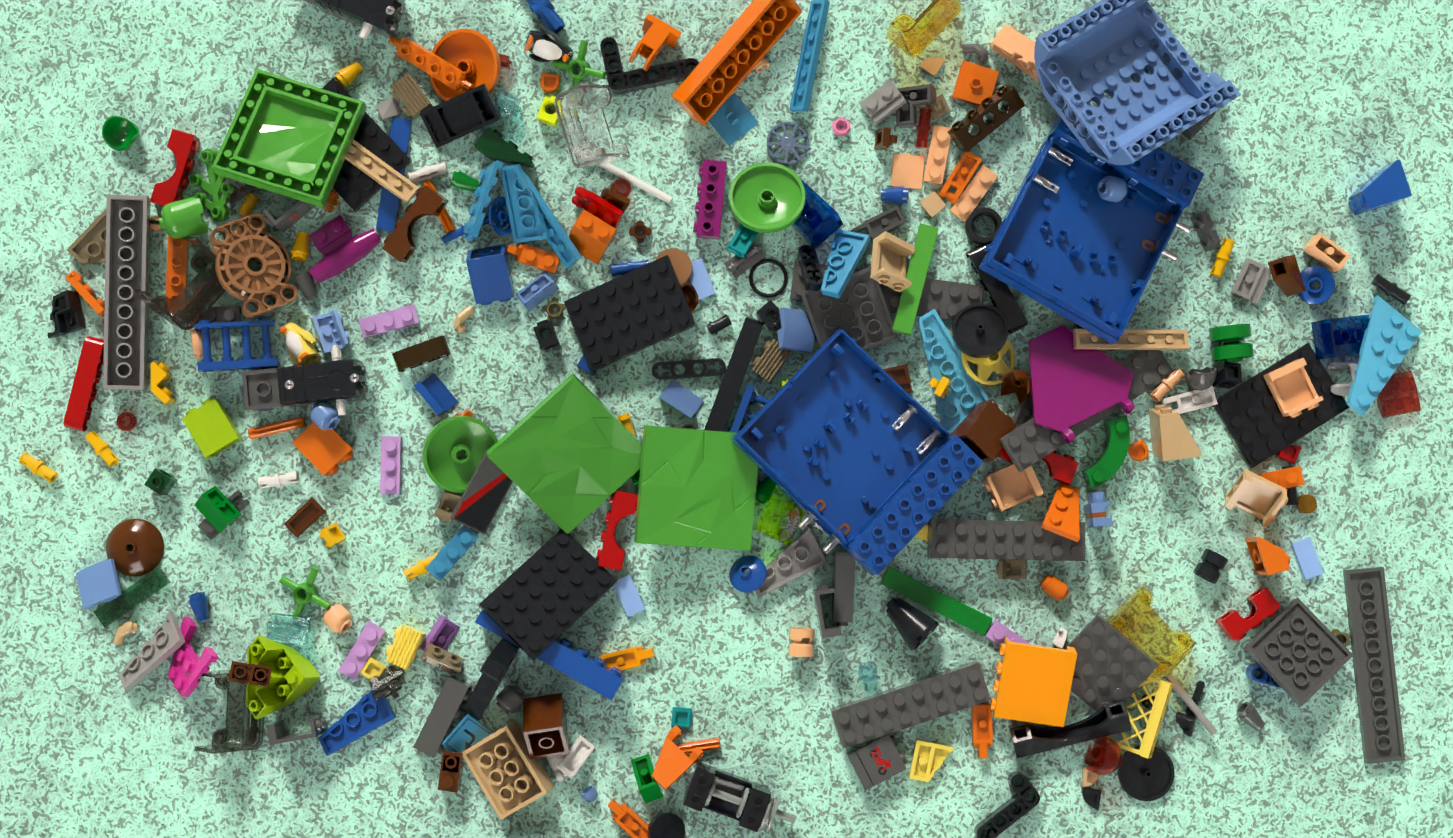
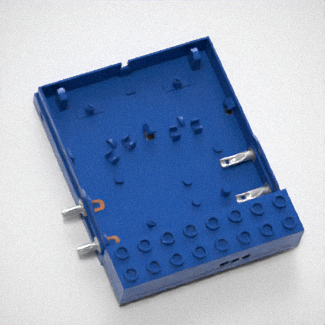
(1121, 239)
(878, 468)

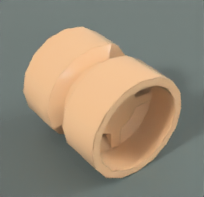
(799, 648)

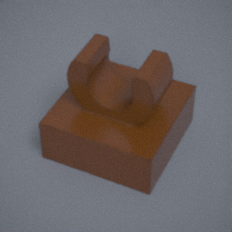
(884, 139)

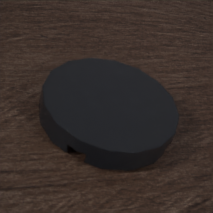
(666, 826)

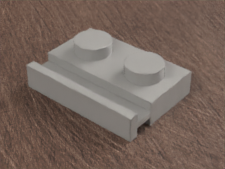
(883, 102)
(1251, 281)

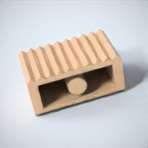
(1326, 252)

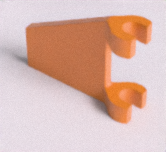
(672, 761)

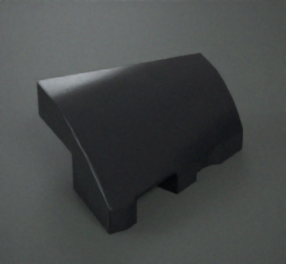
(66, 307)

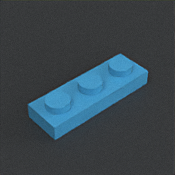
(451, 552)

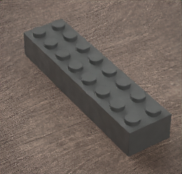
(1001, 541)
(910, 704)

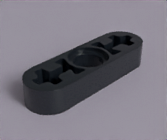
(811, 261)

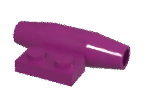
(340, 248)

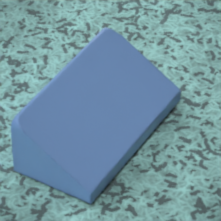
(537, 291)

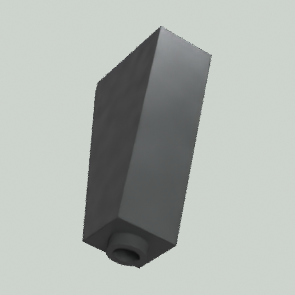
(844, 588)

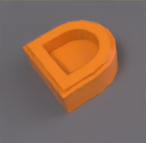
(550, 82)
(1138, 451)

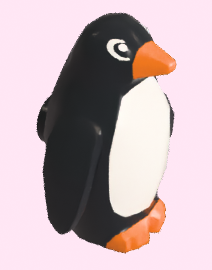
(547, 46)

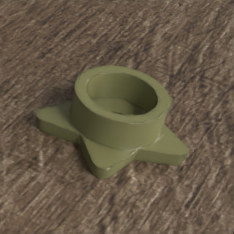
(549, 309)

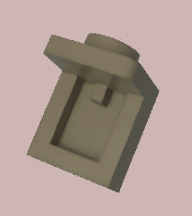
(447, 505)
(1012, 569)

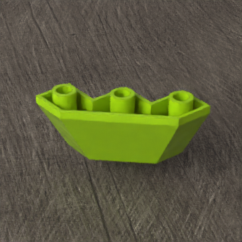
(289, 680)

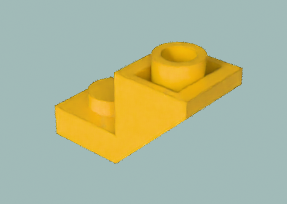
(159, 377)

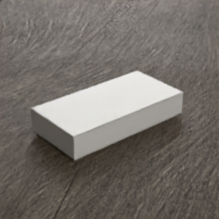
(576, 758)

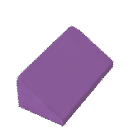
(441, 633)

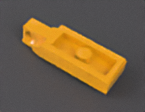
(628, 657)

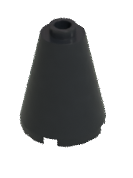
(910, 622)

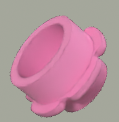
(846, 126)

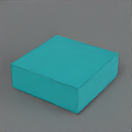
(681, 717)

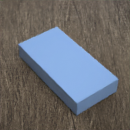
(700, 279)
(1307, 558)
(629, 595)

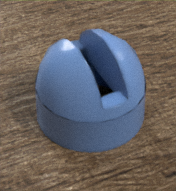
(589, 794)

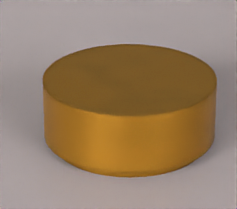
(1306, 504)

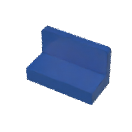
(436, 394)

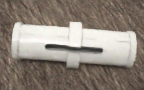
(428, 172)
(278, 479)

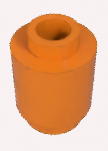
(1054, 587)

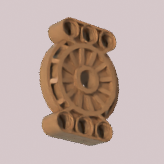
(261, 248)

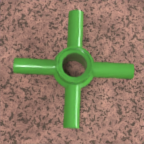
(572, 67)
(311, 590)

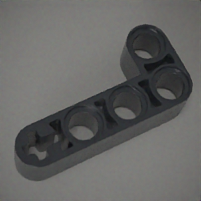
(1004, 810)

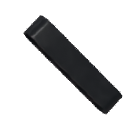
(999, 292)

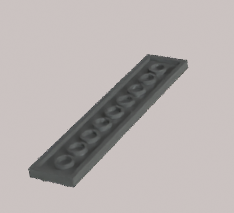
(944, 296)
(1033, 442)
(1374, 665)

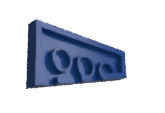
(356, 723)

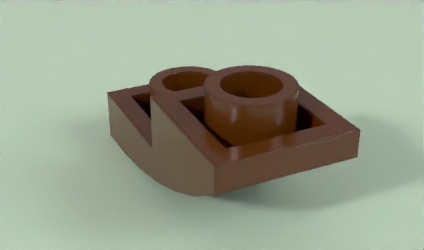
(250, 674)

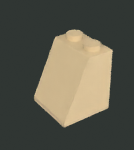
(1170, 435)

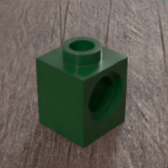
(160, 481)

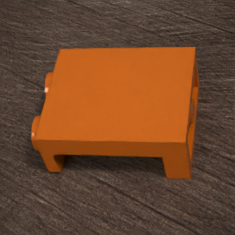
(323, 448)

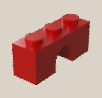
(1262, 605)

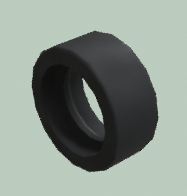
(969, 225)

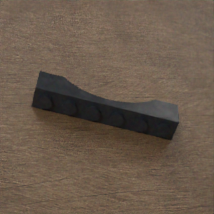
(1105, 722)

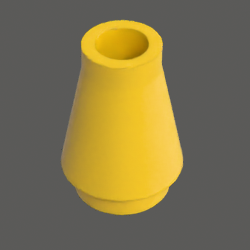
(347, 75)
(300, 248)

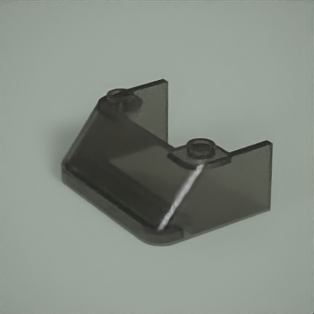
(196, 296)
(242, 729)

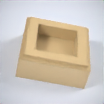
(932, 204)

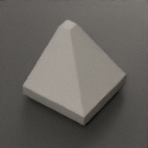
(388, 109)

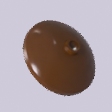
(147, 546)

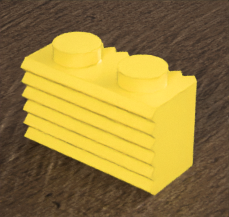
(404, 647)

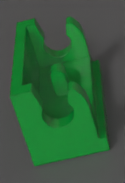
(217, 509)

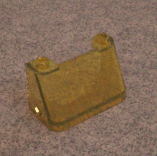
(916, 35)
(1150, 632)

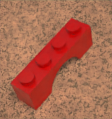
(184, 148)
(1060, 467)
(612, 554)

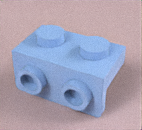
(330, 331)

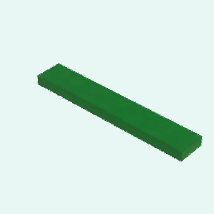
(936, 601)

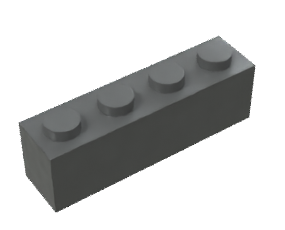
(442, 716)

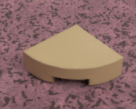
(932, 65)
(1088, 777)

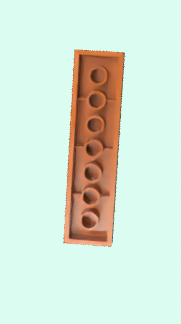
(734, 57)

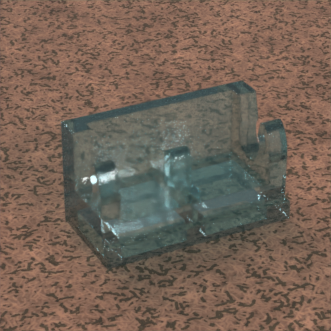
(288, 628)

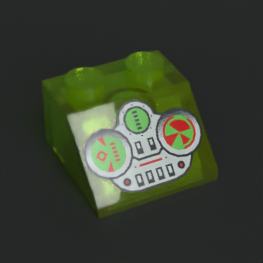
(780, 520)

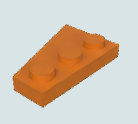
(1064, 513)

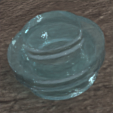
(867, 671)

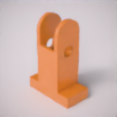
(656, 37)

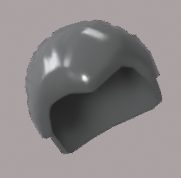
(1201, 379)

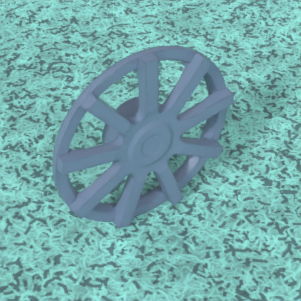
(787, 142)

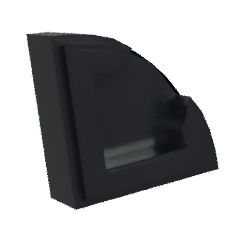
(1186, 723)
(1091, 796)

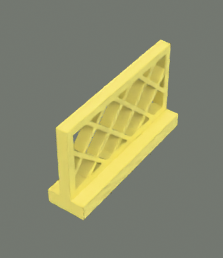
(1155, 719)

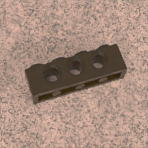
(995, 117)

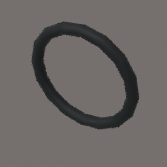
(771, 294)

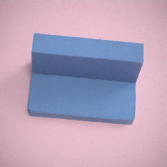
(681, 399)

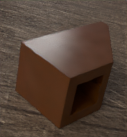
(1287, 275)
(451, 771)

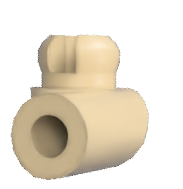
(460, 319)
(123, 630)

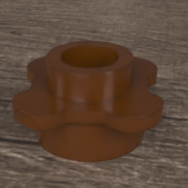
(635, 231)

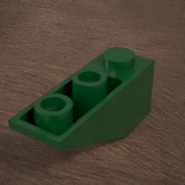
(498, 149)

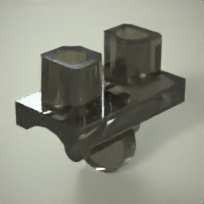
(388, 685)

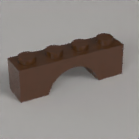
(400, 242)

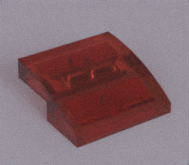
(1399, 395)

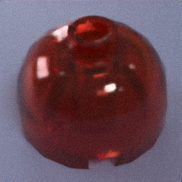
(1104, 756)

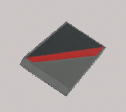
(482, 496)

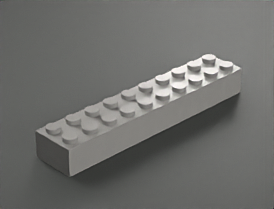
(125, 313)

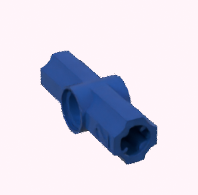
(547, 14)

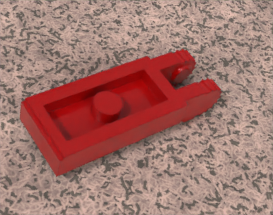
(597, 206)

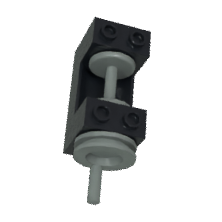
(733, 797)

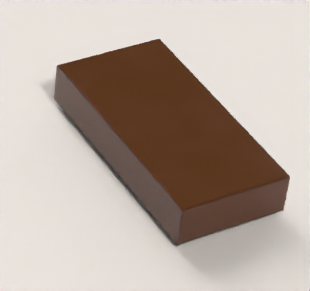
(304, 517)

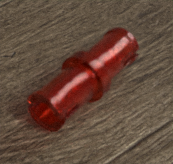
(923, 128)

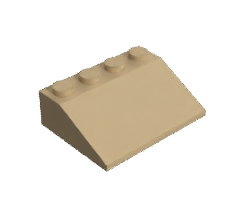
(506, 771)

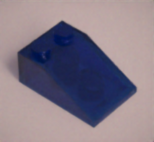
(817, 219)
(1339, 336)

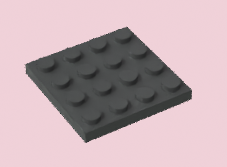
(858, 311)
(1298, 652)
(1107, 664)

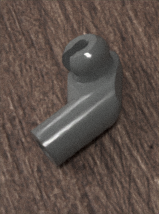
(977, 49)

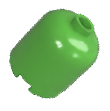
(183, 218)

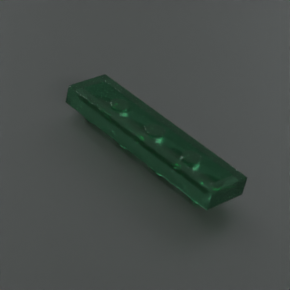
(132, 597)

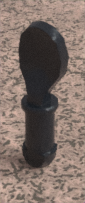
(1200, 685)

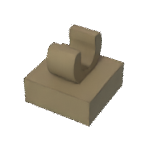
(940, 107)

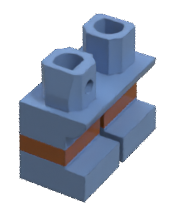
(1095, 510)

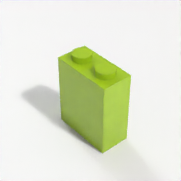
(211, 427)

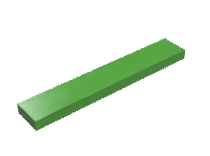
(916, 274)

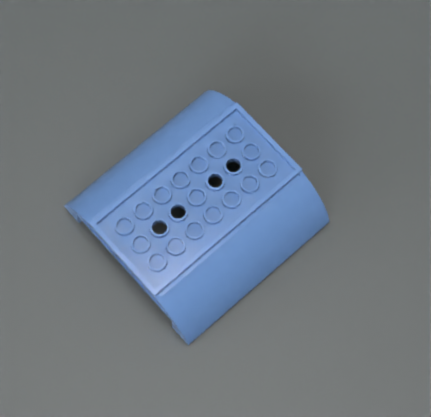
(1099, 55)

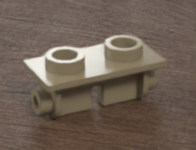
(448, 661)

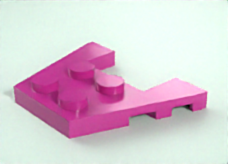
(185, 664)

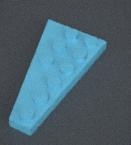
(1381, 352)
(945, 360)

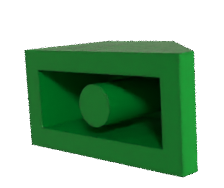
(648, 787)

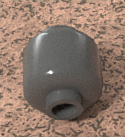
(510, 699)

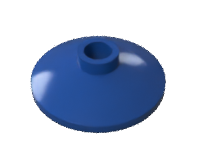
(1327, 285)
(753, 579)

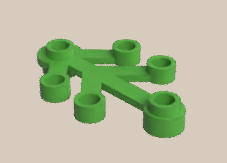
(218, 207)

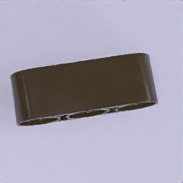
(422, 352)

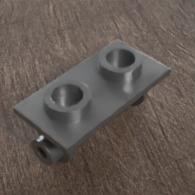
(1208, 239)
(738, 265)

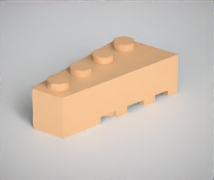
(1016, 49)

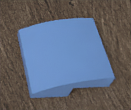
(796, 331)
(98, 583)

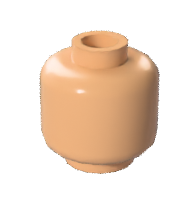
(337, 618)

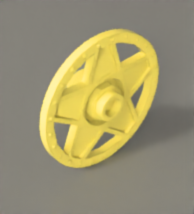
(991, 364)

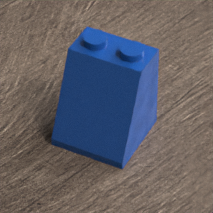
(1382, 189)
(490, 274)

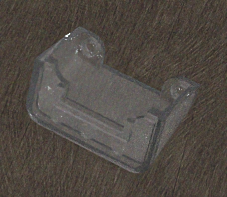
(586, 126)

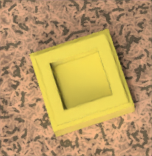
(373, 668)

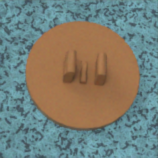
(680, 262)

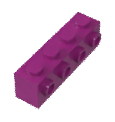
(711, 199)

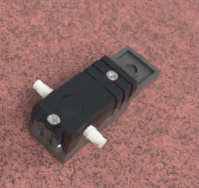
(371, 15)
(306, 384)

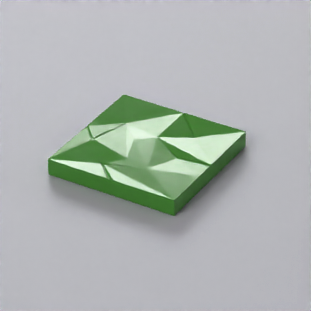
(289, 138)
(568, 454)
(695, 490)

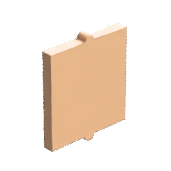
(907, 171)

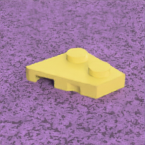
(927, 759)

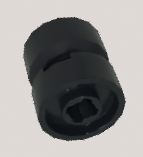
(1210, 566)

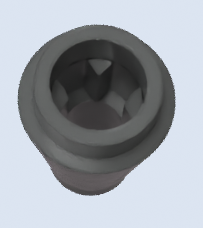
(306, 285)
(1249, 714)

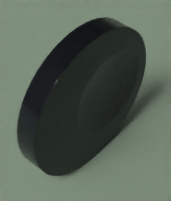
(980, 330)
(1145, 777)

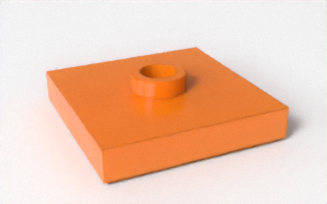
(974, 83)

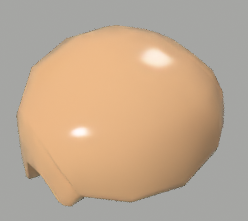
(196, 336)

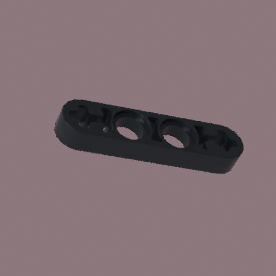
(688, 364)

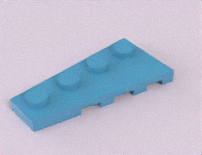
(482, 200)
(522, 208)
(845, 255)

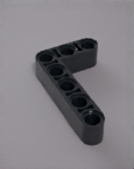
(645, 83)
(492, 675)

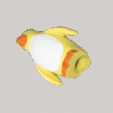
(300, 344)

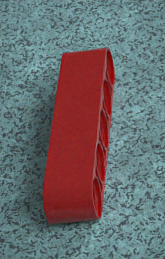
(84, 384)

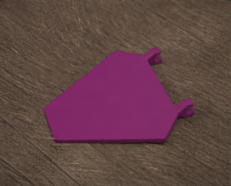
(1073, 382)

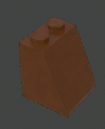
(983, 429)
(545, 726)

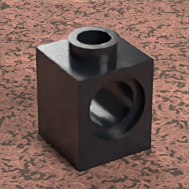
(762, 314)
(546, 343)
(1227, 375)

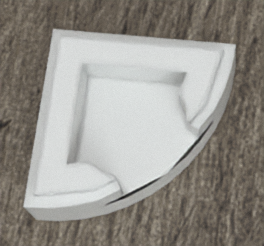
(1059, 640)

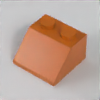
(592, 236)
(1266, 556)

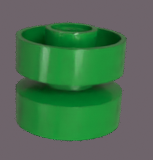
(1231, 347)

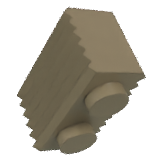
(410, 95)
(771, 361)

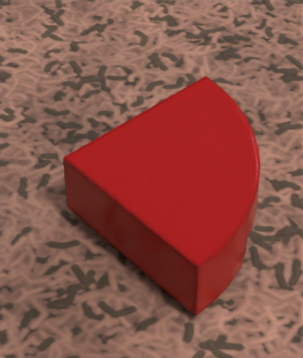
(1289, 454)

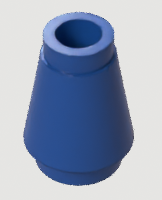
(895, 195)
(199, 605)

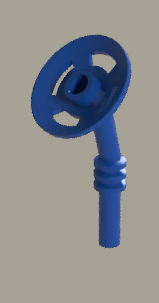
(493, 217)

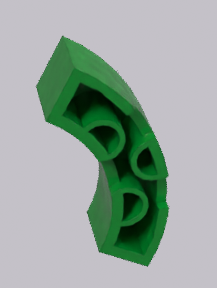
(1113, 454)

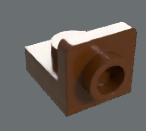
(614, 198)

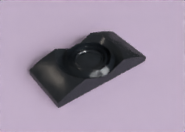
(460, 115)

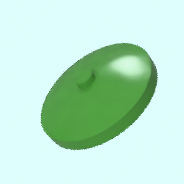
(767, 197)
(455, 451)

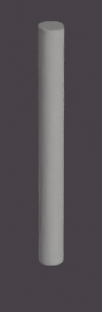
(1191, 704)

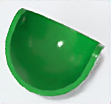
(114, 133)

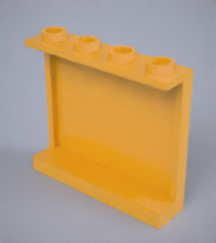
(1033, 683)

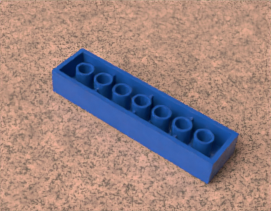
(571, 661)

